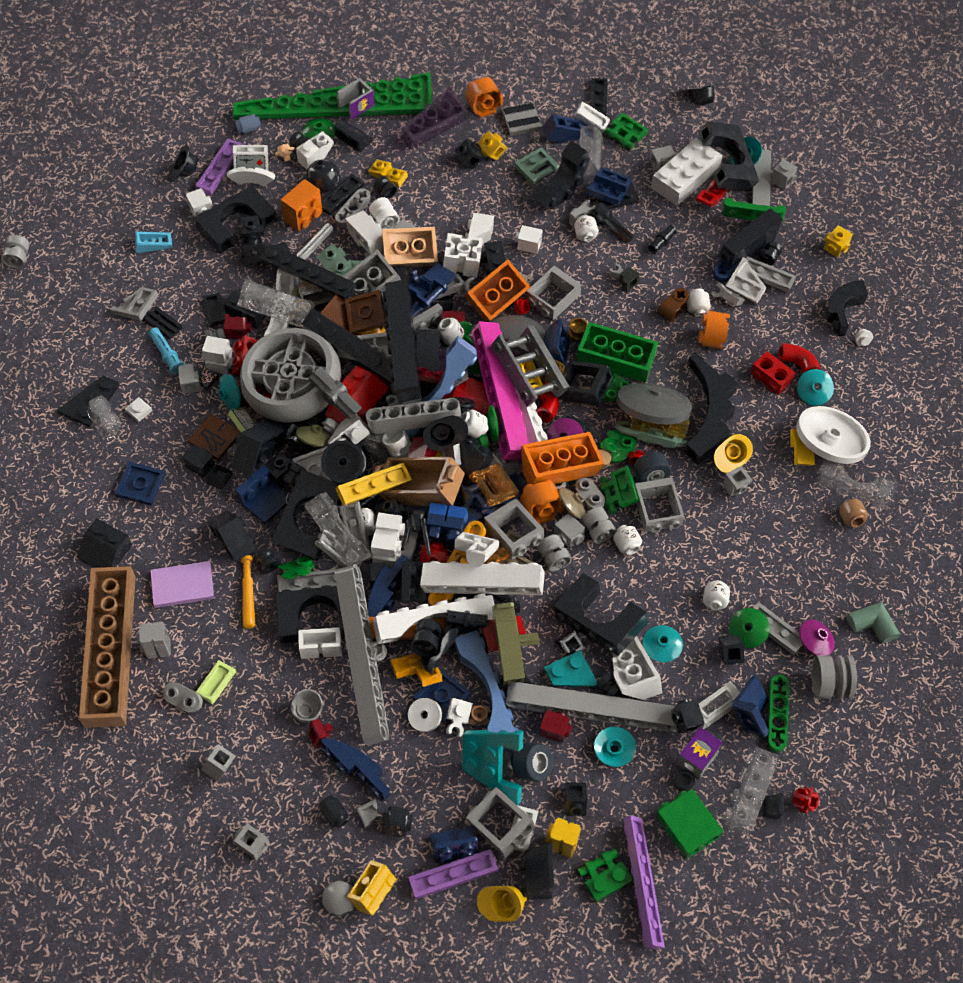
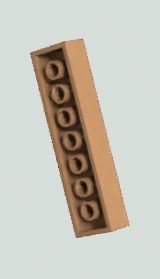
(107, 647)

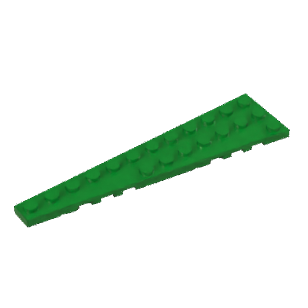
(390, 98)

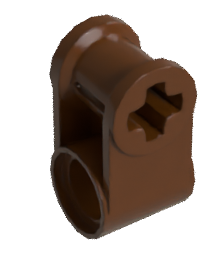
(674, 304)

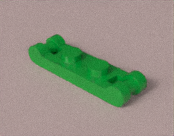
(748, 211)

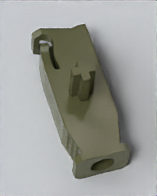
(510, 642)

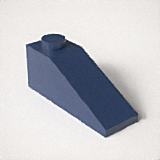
(562, 129)

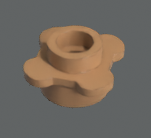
(479, 709)

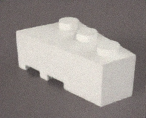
(365, 232)

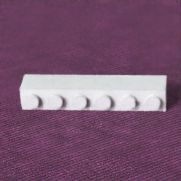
(485, 579)

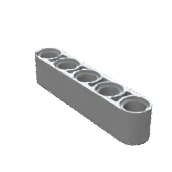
(410, 415)

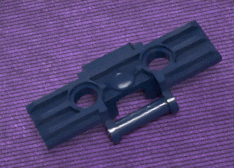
(433, 282)
(481, 506)

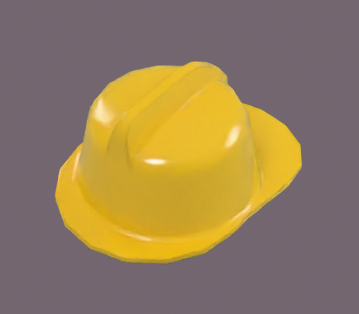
(733, 453)
(500, 903)

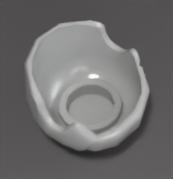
(302, 702)
(335, 898)

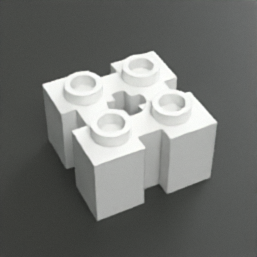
(463, 254)
(388, 539)

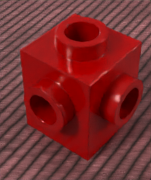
(438, 553)

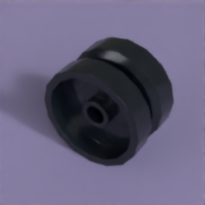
(332, 461)

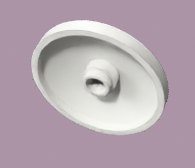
(833, 435)

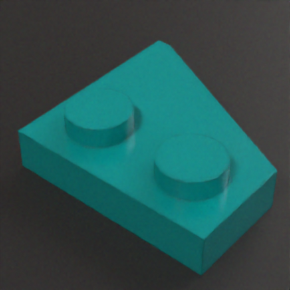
(571, 672)

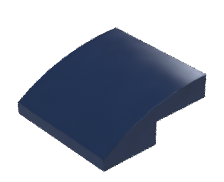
(609, 186)

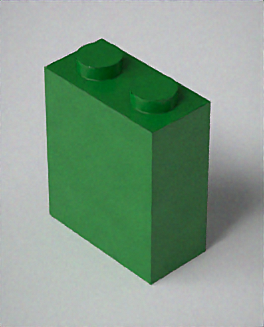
(688, 823)

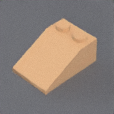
(410, 246)

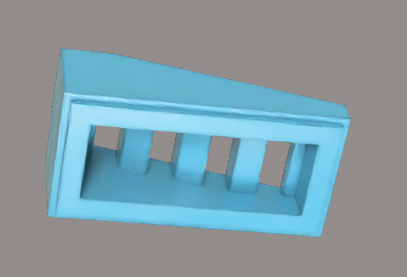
(152, 246)

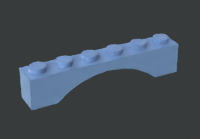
(458, 357)
(472, 654)

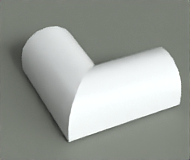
(477, 547)

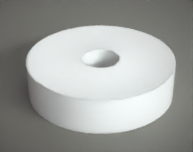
(434, 715)

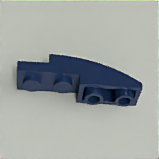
(382, 593)
(352, 760)

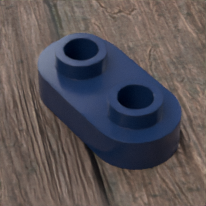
(723, 268)

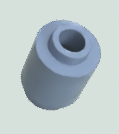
(248, 124)

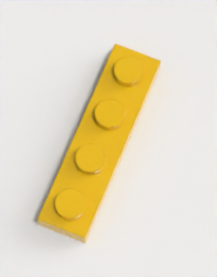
(373, 484)

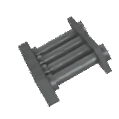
(542, 358)

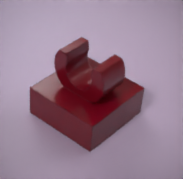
(318, 732)

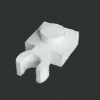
(459, 713)

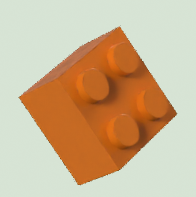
(301, 205)

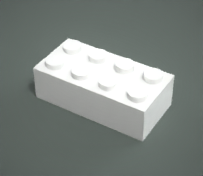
(686, 171)

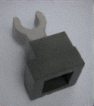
(628, 278)

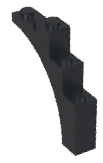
(720, 410)

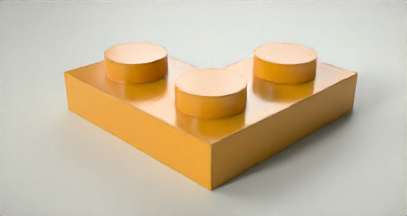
(411, 665)

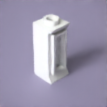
(718, 704)

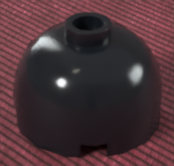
(323, 175)

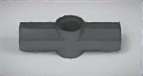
(334, 393)

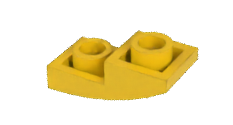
(384, 168)
(802, 453)

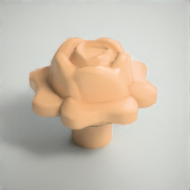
(284, 151)

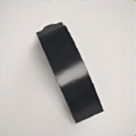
(846, 295)

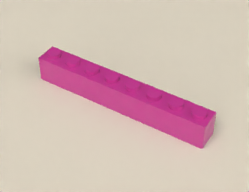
(500, 392)

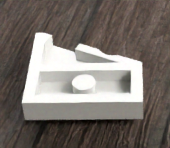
(746, 282)

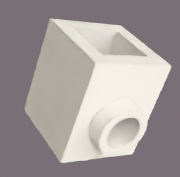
(198, 202)
(529, 239)

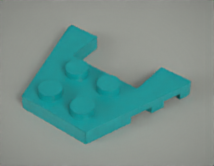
(484, 758)

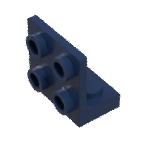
(261, 495)
(749, 706)
(454, 844)

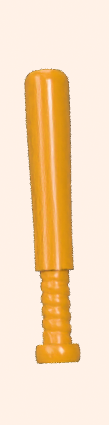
(247, 590)

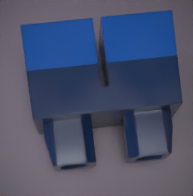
(446, 521)

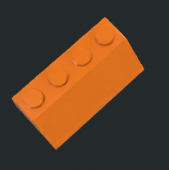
(561, 459)

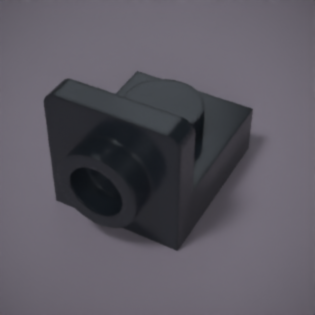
(575, 799)

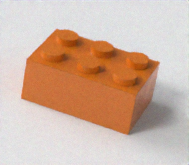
(497, 291)

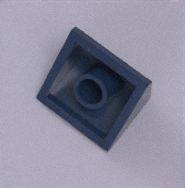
(558, 341)

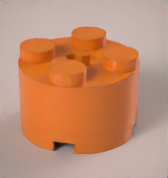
(483, 96)
(714, 329)
(542, 501)

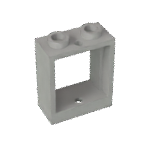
(561, 280)
(654, 488)
(506, 514)
(514, 836)

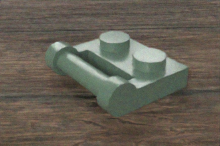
(535, 161)

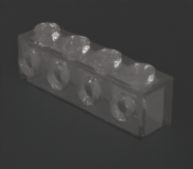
(274, 303)
(751, 792)

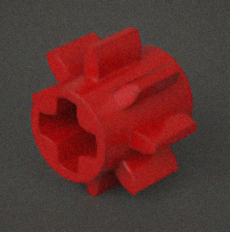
(805, 799)

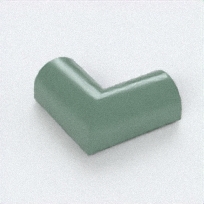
(875, 617)

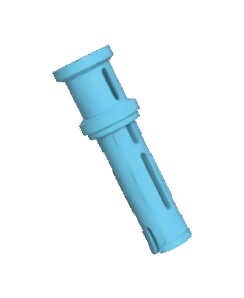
(169, 356)

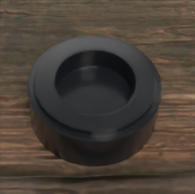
(684, 780)

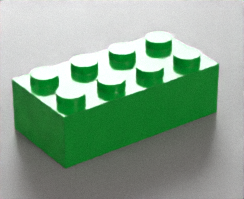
(621, 351)

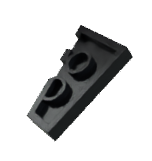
(78, 406)

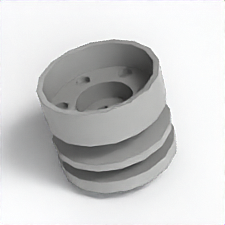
(834, 677)

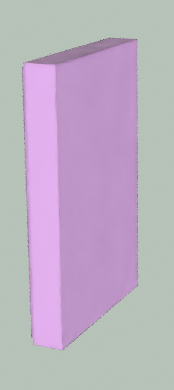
(182, 584)

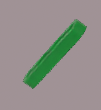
(775, 713)

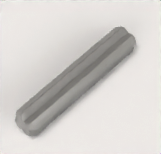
(315, 241)

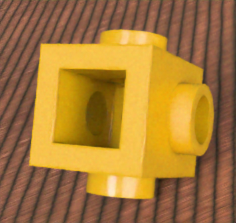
(492, 145)
(837, 241)

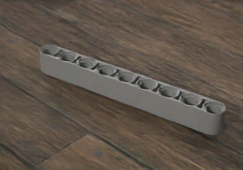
(361, 655)
(591, 706)

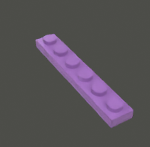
(644, 885)

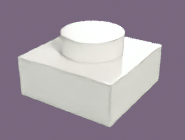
(138, 409)

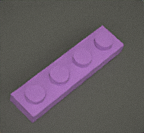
(217, 168)
(453, 874)

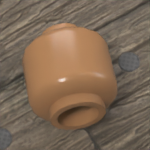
(853, 513)

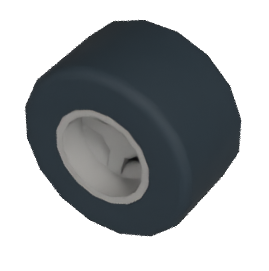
(652, 467)
(533, 762)

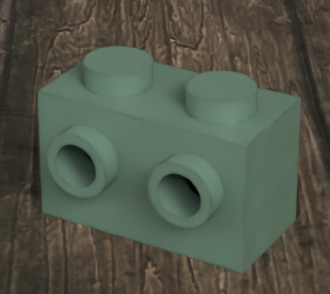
(334, 261)

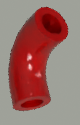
(798, 356)
(549, 405)

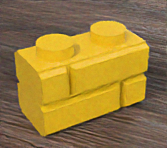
(563, 837)
(371, 888)

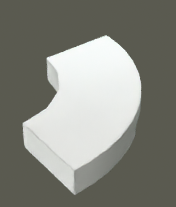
(258, 176)

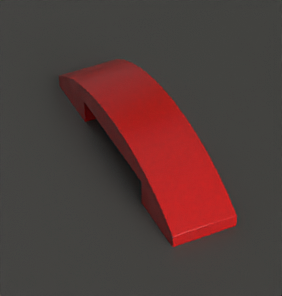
(711, 195)

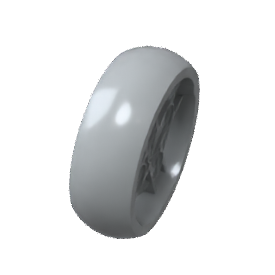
(283, 364)

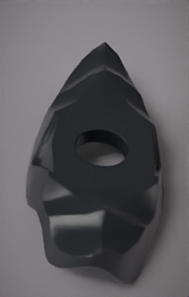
(447, 638)

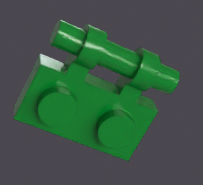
(628, 127)
(624, 487)
(610, 880)

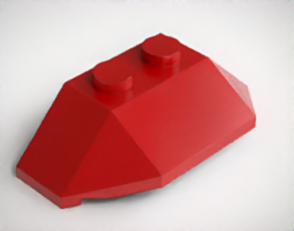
(365, 388)
(472, 390)

